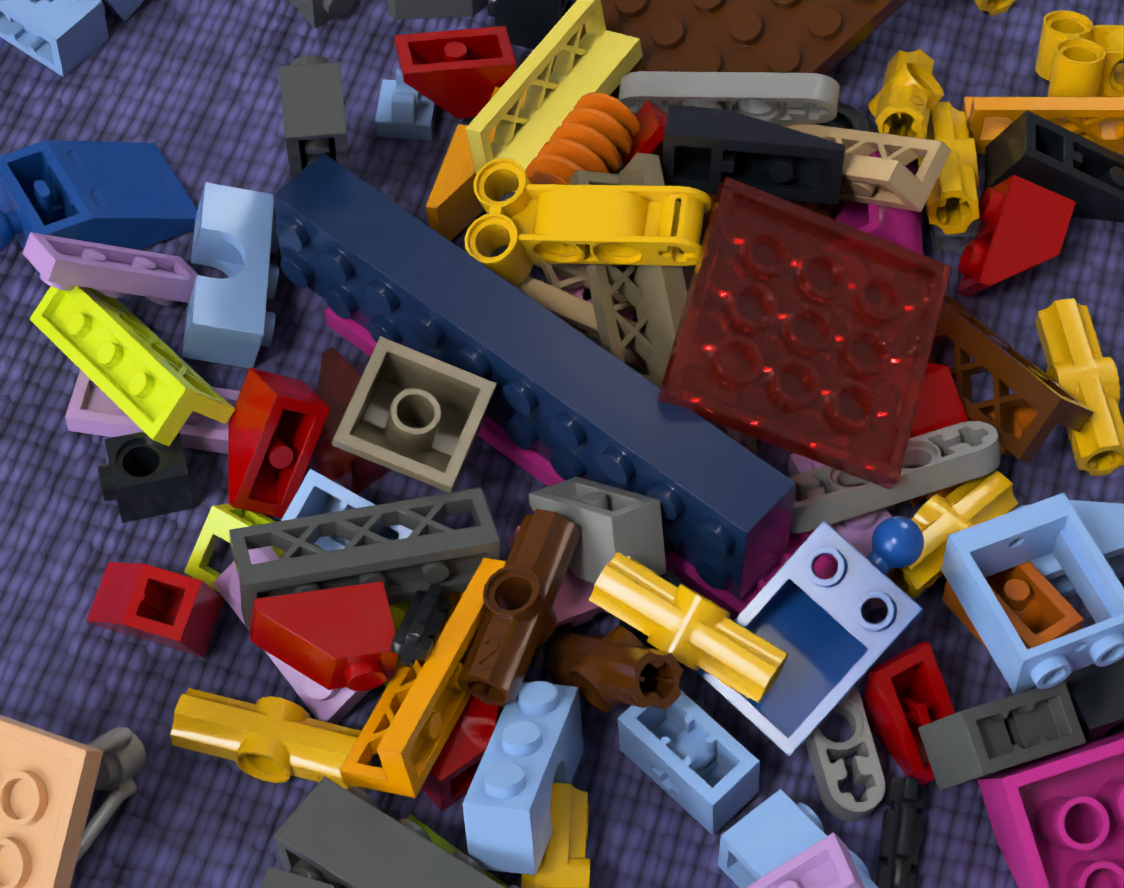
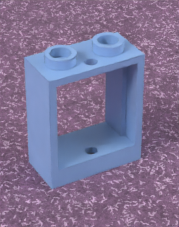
(1014, 540)

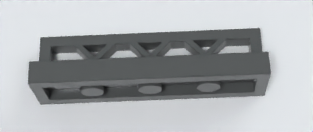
(404, 565)

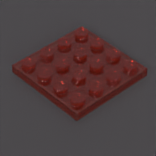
(806, 333)

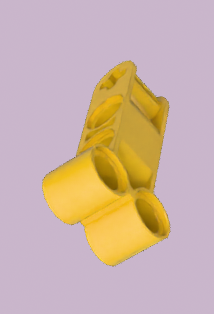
(1080, 56)
(581, 223)

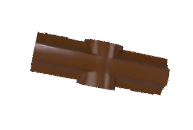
(510, 634)
(614, 669)

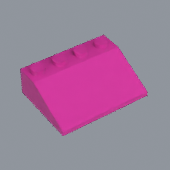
(1062, 817)

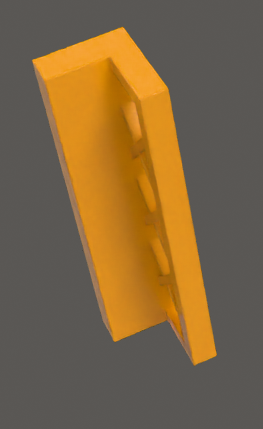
(1090, 117)
(420, 702)

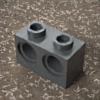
(1001, 735)

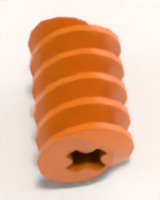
(589, 139)

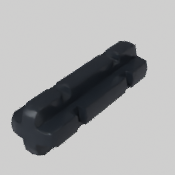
(421, 625)
(900, 833)

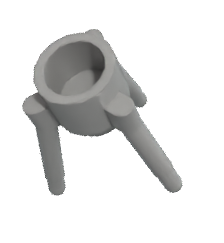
(121, 760)

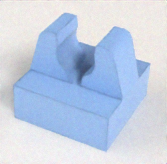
(404, 111)

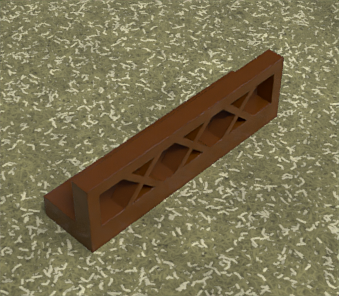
(1011, 371)

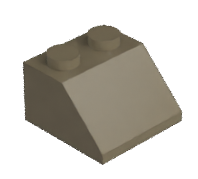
(415, 415)

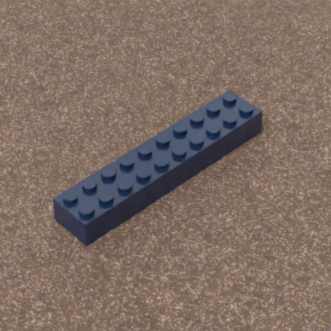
(553, 383)

